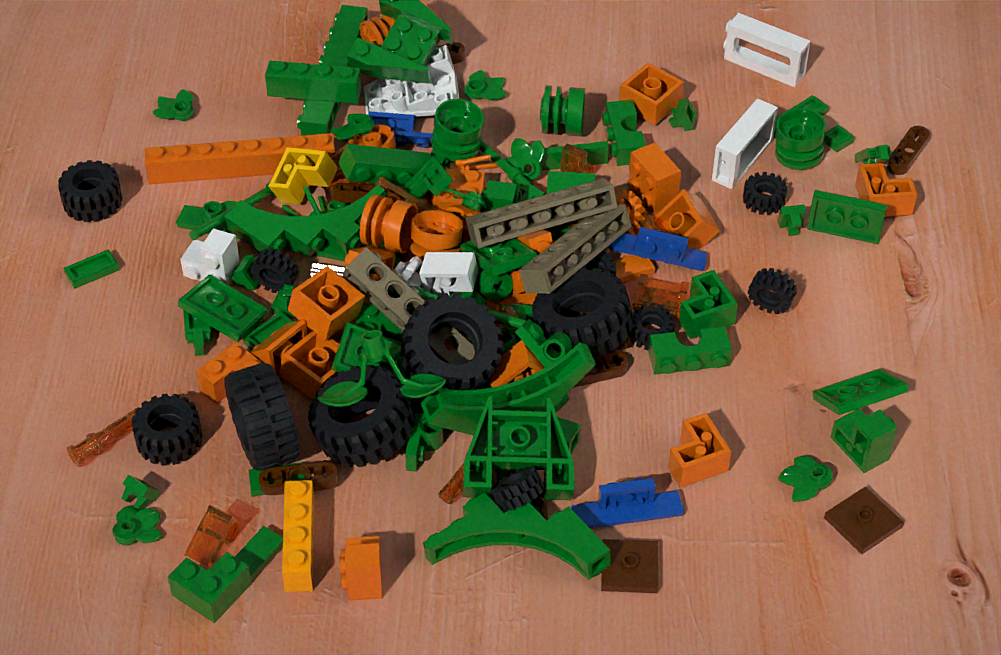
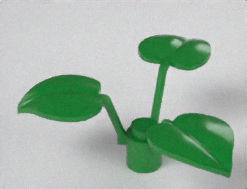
(379, 350)

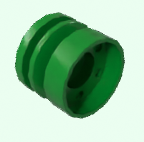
(563, 110)
(457, 130)
(800, 138)

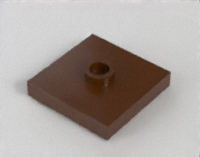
(863, 520)
(632, 566)

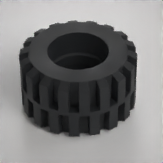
(90, 191)
(168, 445)

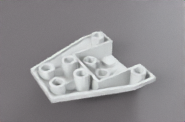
(415, 97)

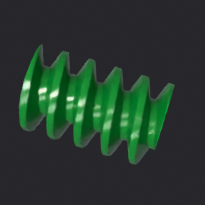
(492, 287)

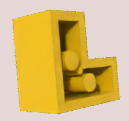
(301, 169)

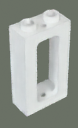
(770, 38)
(744, 143)

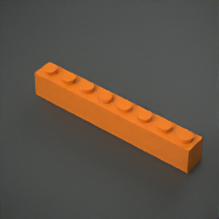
(226, 158)

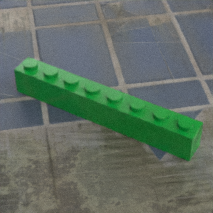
(320, 116)

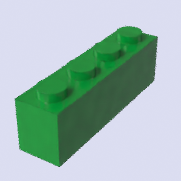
(313, 82)
(370, 163)

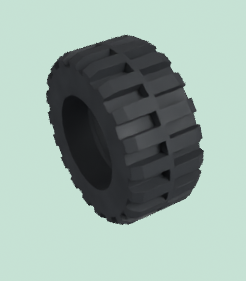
(587, 292)
(462, 315)
(262, 416)
(374, 435)

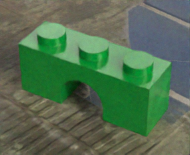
(621, 130)
(671, 356)

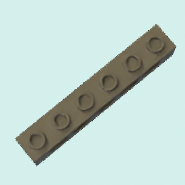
(541, 212)
(574, 250)
(368, 263)

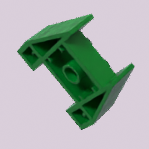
(405, 46)
(519, 441)

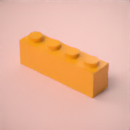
(298, 536)

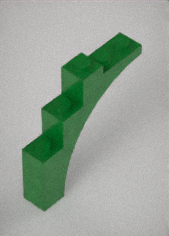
(304, 233)
(463, 408)
(486, 525)

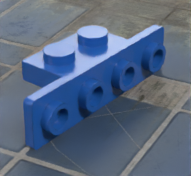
(403, 128)
(660, 247)
(629, 503)

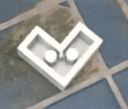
(214, 256)
(449, 272)

